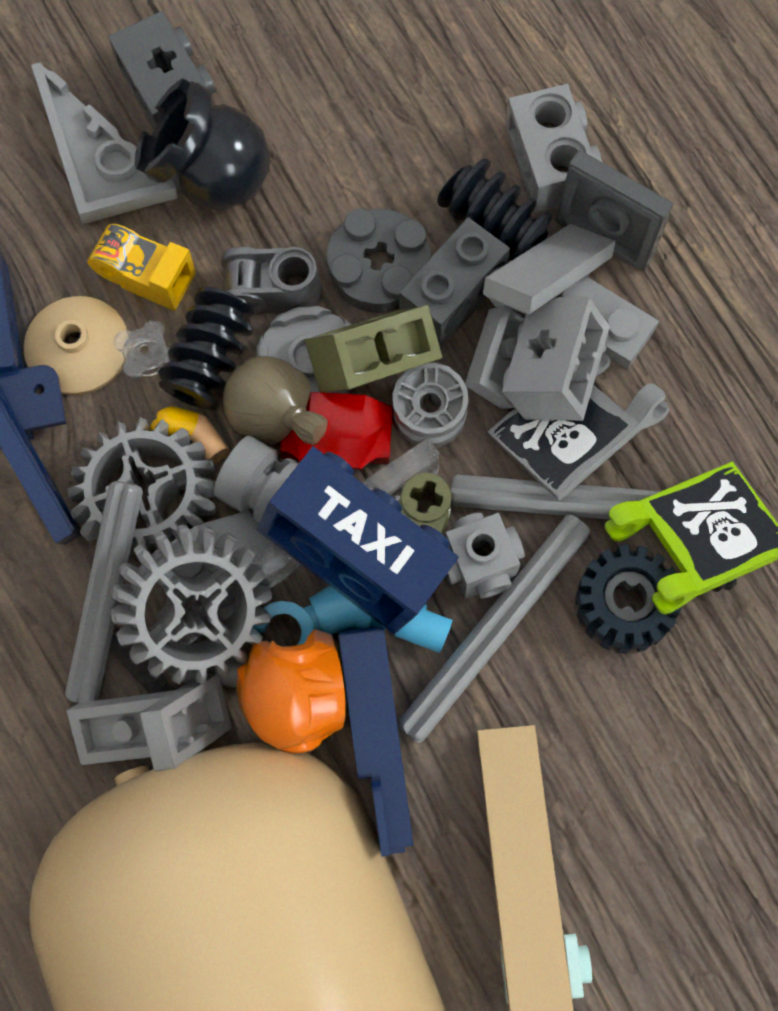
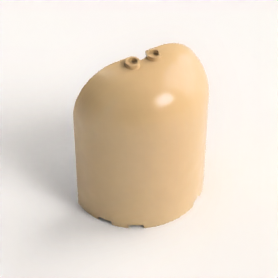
(226, 891)

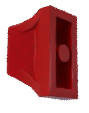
(356, 429)

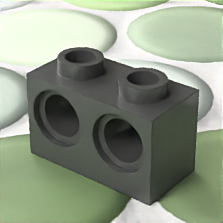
(455, 278)

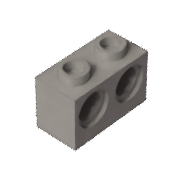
(543, 148)

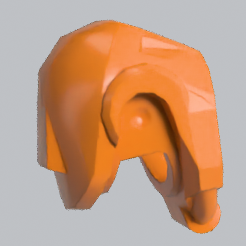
(293, 692)

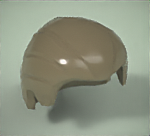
(270, 400)

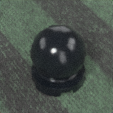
(208, 150)

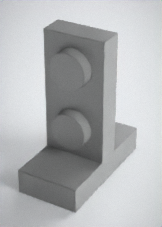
(153, 725)

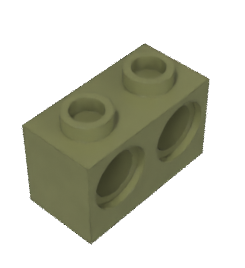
(373, 349)

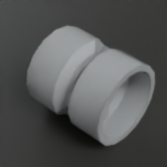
(251, 476)

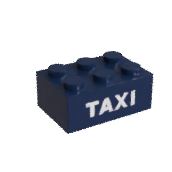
(356, 540)

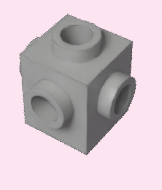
(489, 573)

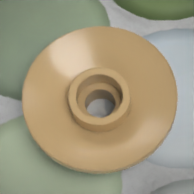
(89, 361)

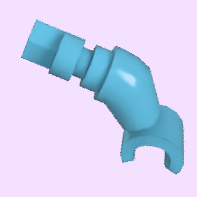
(335, 614)

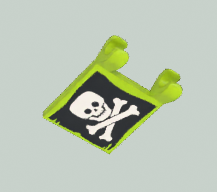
(709, 528)

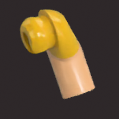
(199, 429)

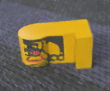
(143, 265)

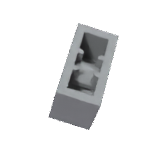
(556, 359)

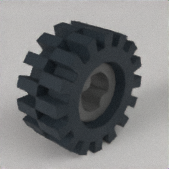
(623, 626)

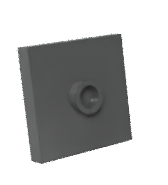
(615, 208)

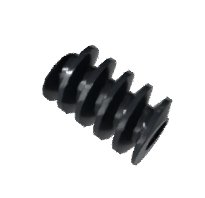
(483, 202)
(203, 347)

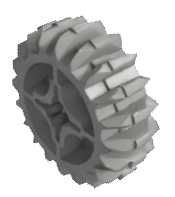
(164, 482)
(176, 622)

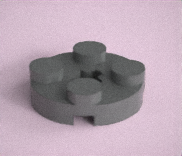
(364, 234)

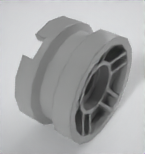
(444, 389)

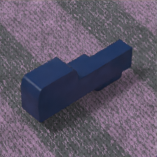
(21, 383)
(376, 733)

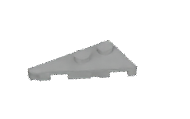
(95, 156)

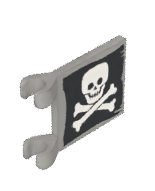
(568, 451)

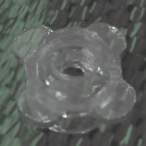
(138, 363)

